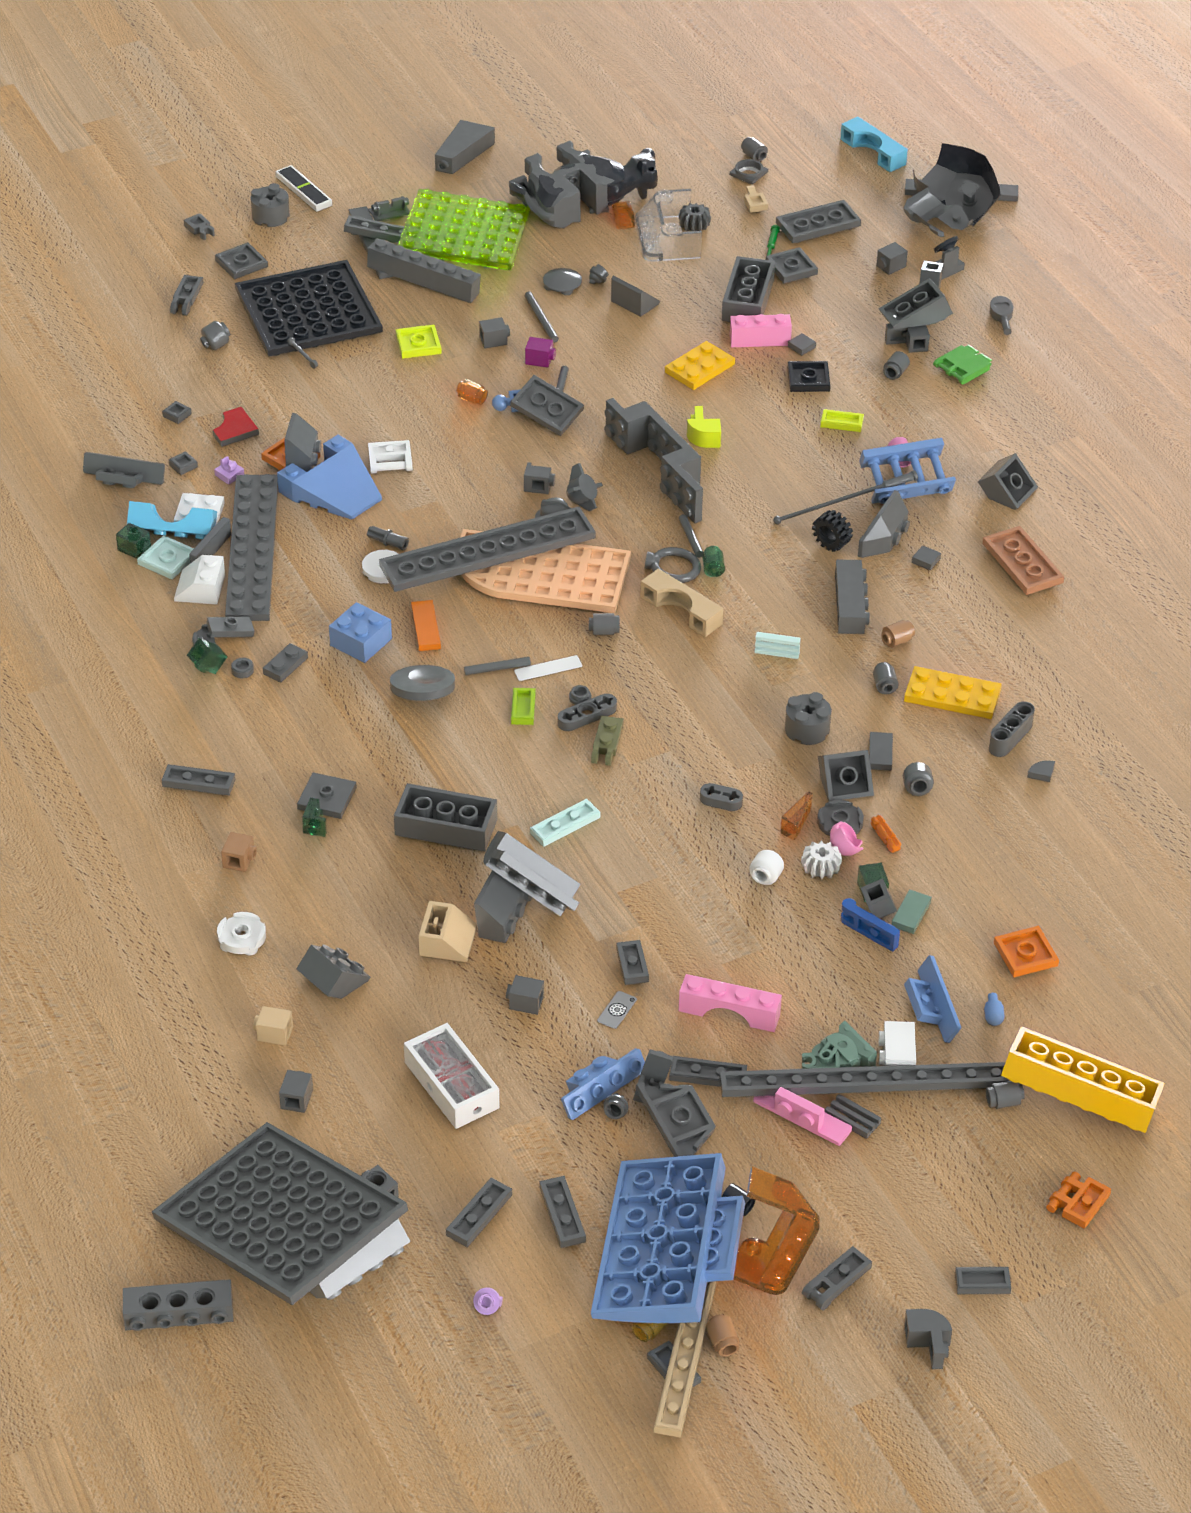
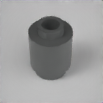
(754, 149)
(896, 365)
(604, 624)
(885, 678)
(1004, 1094)

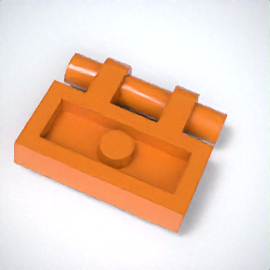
(1084, 1204)

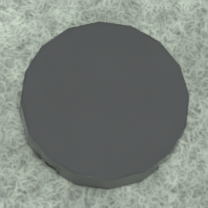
(839, 811)

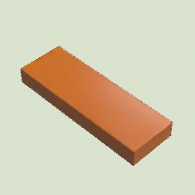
(425, 625)

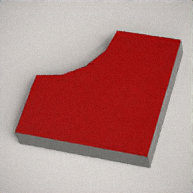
(235, 427)

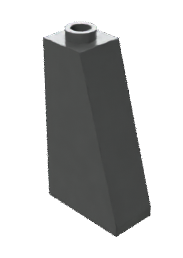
(463, 146)

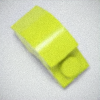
(702, 431)

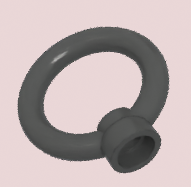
(653, 559)

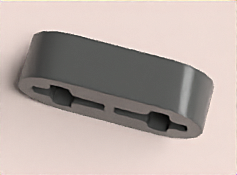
(721, 797)

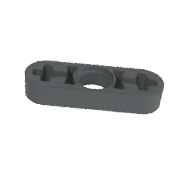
(573, 718)

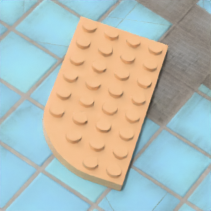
(563, 577)

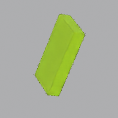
(523, 706)

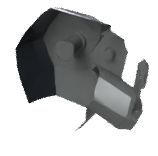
(954, 190)

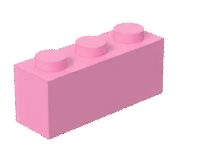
(760, 330)

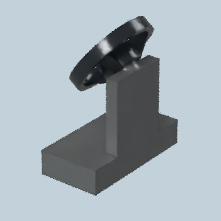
(950, 257)

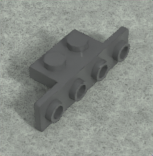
(123, 470)

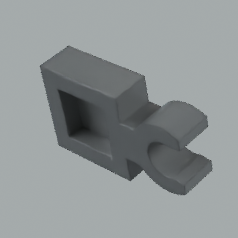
(199, 225)

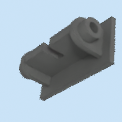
(383, 210)

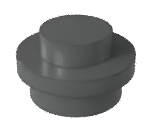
(579, 694)

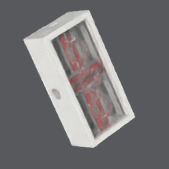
(451, 1075)

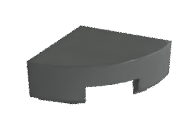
(1041, 770)

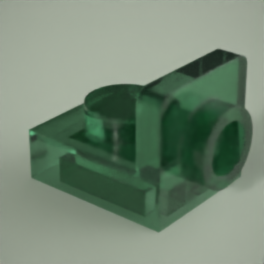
(312, 819)

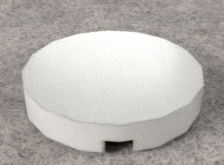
(371, 565)

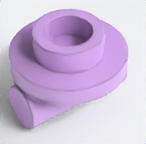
(487, 1301)

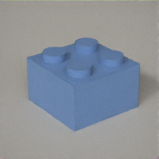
(360, 632)

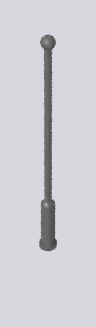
(887, 483)

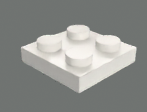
(191, 500)

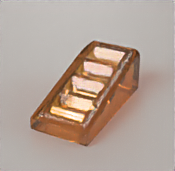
(623, 215)
(796, 816)

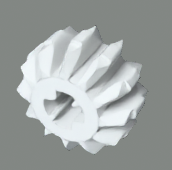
(821, 859)

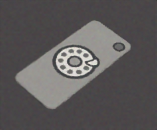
(617, 1009)

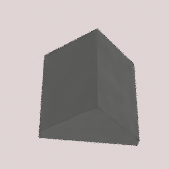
(631, 297)

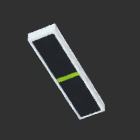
(303, 188)

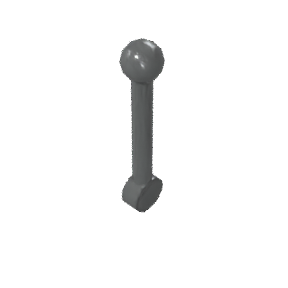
(313, 363)

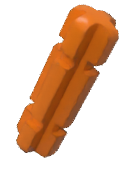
(885, 833)

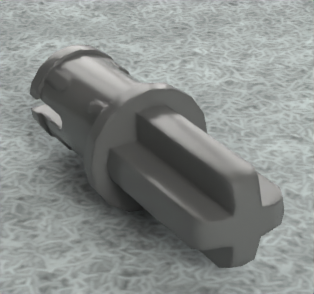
(388, 537)

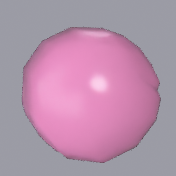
(845, 839)

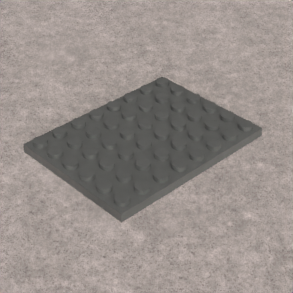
(280, 1212)

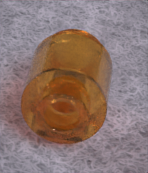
(472, 392)

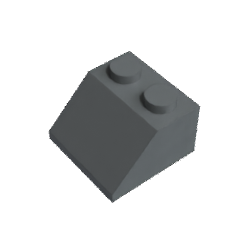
(301, 444)
(1008, 482)
(846, 775)

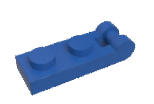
(869, 925)

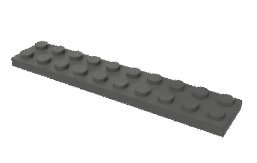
(252, 547)
(486, 549)

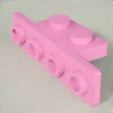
(805, 1115)

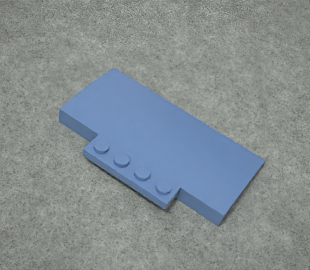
(667, 1240)

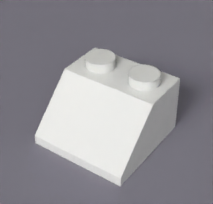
(201, 580)

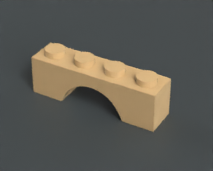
(663, 589)

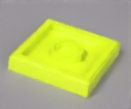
(418, 341)

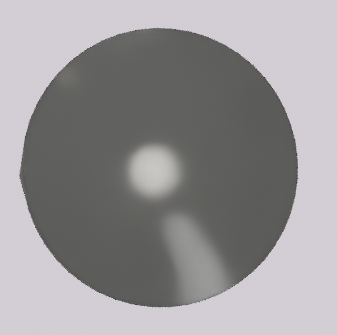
(562, 280)

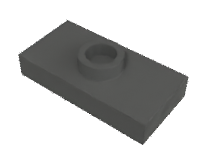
(230, 627)

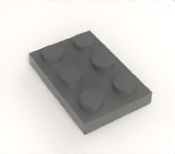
(547, 405)

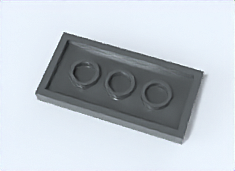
(818, 221)

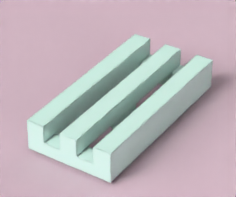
(778, 646)

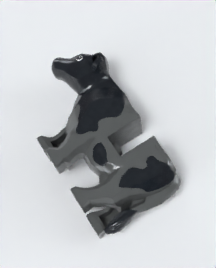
(584, 177)

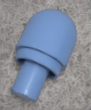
(994, 1010)

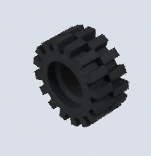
(832, 530)

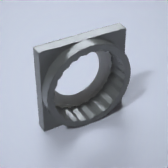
(749, 164)

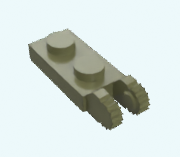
(607, 739)

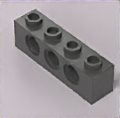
(178, 1305)

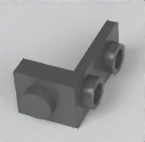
(654, 1070)

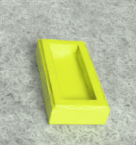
(842, 420)

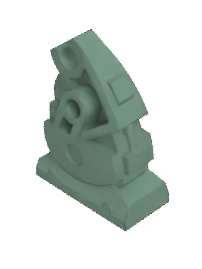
(841, 1050)

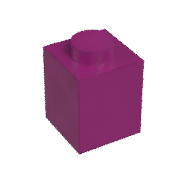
(539, 352)

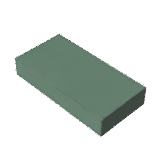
(911, 911)

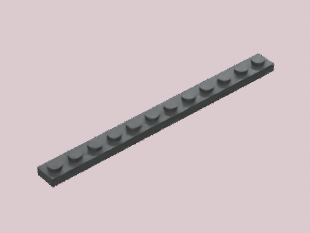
(861, 1079)

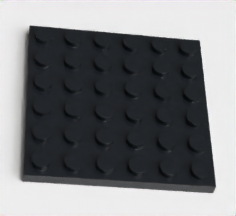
(309, 305)

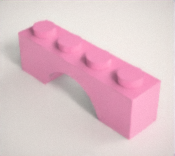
(756, 1006)

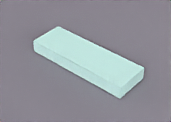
(565, 822)

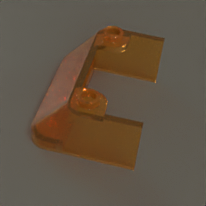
(774, 1262)

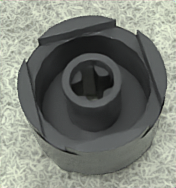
(270, 205)
(808, 718)

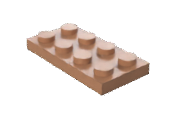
(1023, 560)

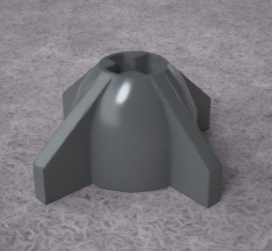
(582, 488)

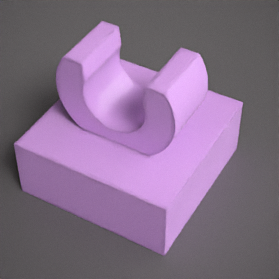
(228, 470)

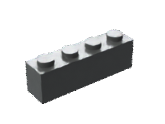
(851, 597)

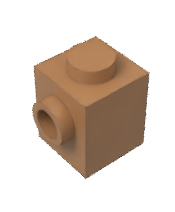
(238, 852)

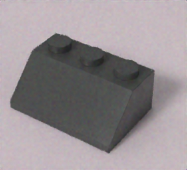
(499, 908)

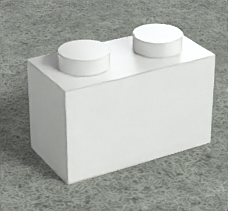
(897, 1044)

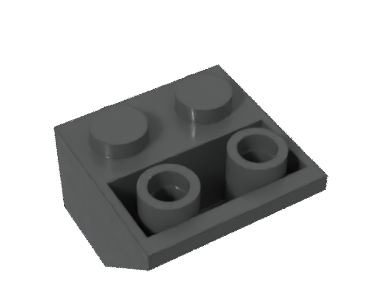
(332, 971)

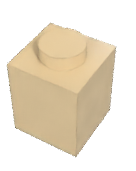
(273, 1025)

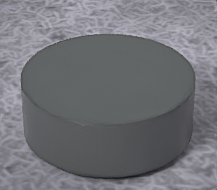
(242, 668)

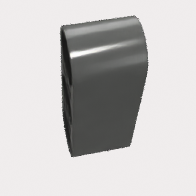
(1011, 729)

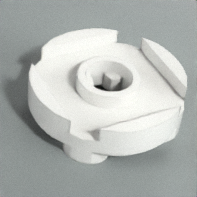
(241, 944)

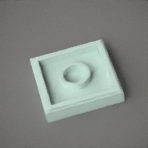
(166, 557)

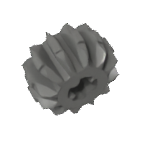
(694, 217)

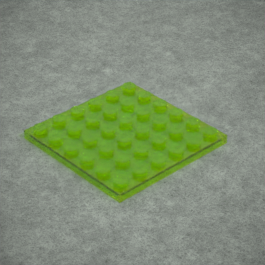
(465, 229)

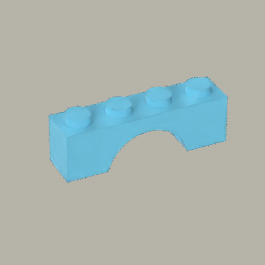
(862, 134)
(197, 522)

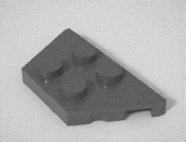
(678, 1116)

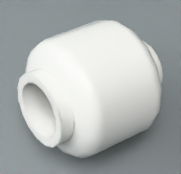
(766, 867)

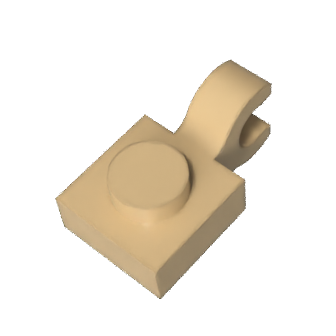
(755, 201)

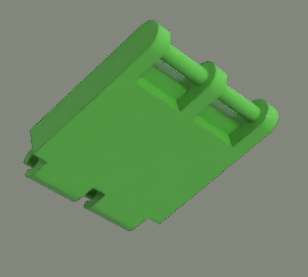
(964, 363)

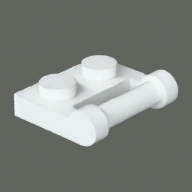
(390, 451)

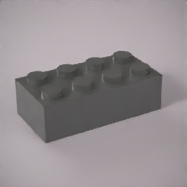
(748, 287)
(445, 817)

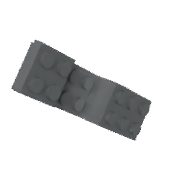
(680, 466)

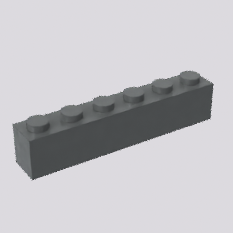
(423, 270)

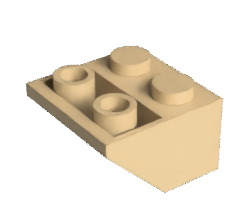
(446, 932)

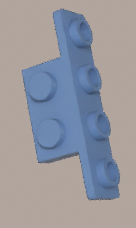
(932, 1001)
(599, 1081)

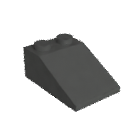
(917, 307)

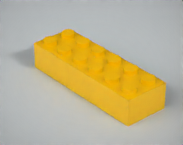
(1082, 1079)

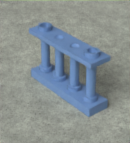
(907, 452)

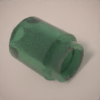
(713, 561)

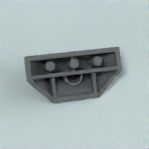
(885, 528)

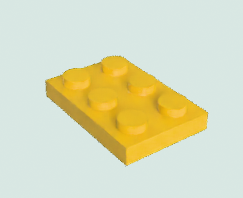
(699, 365)

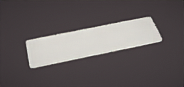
(548, 668)

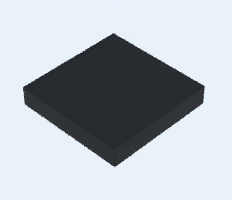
(809, 376)

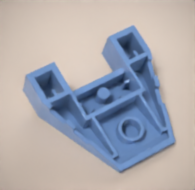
(336, 484)

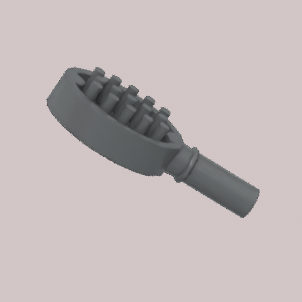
(1002, 310)

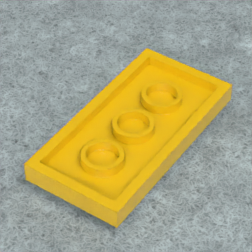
(952, 692)

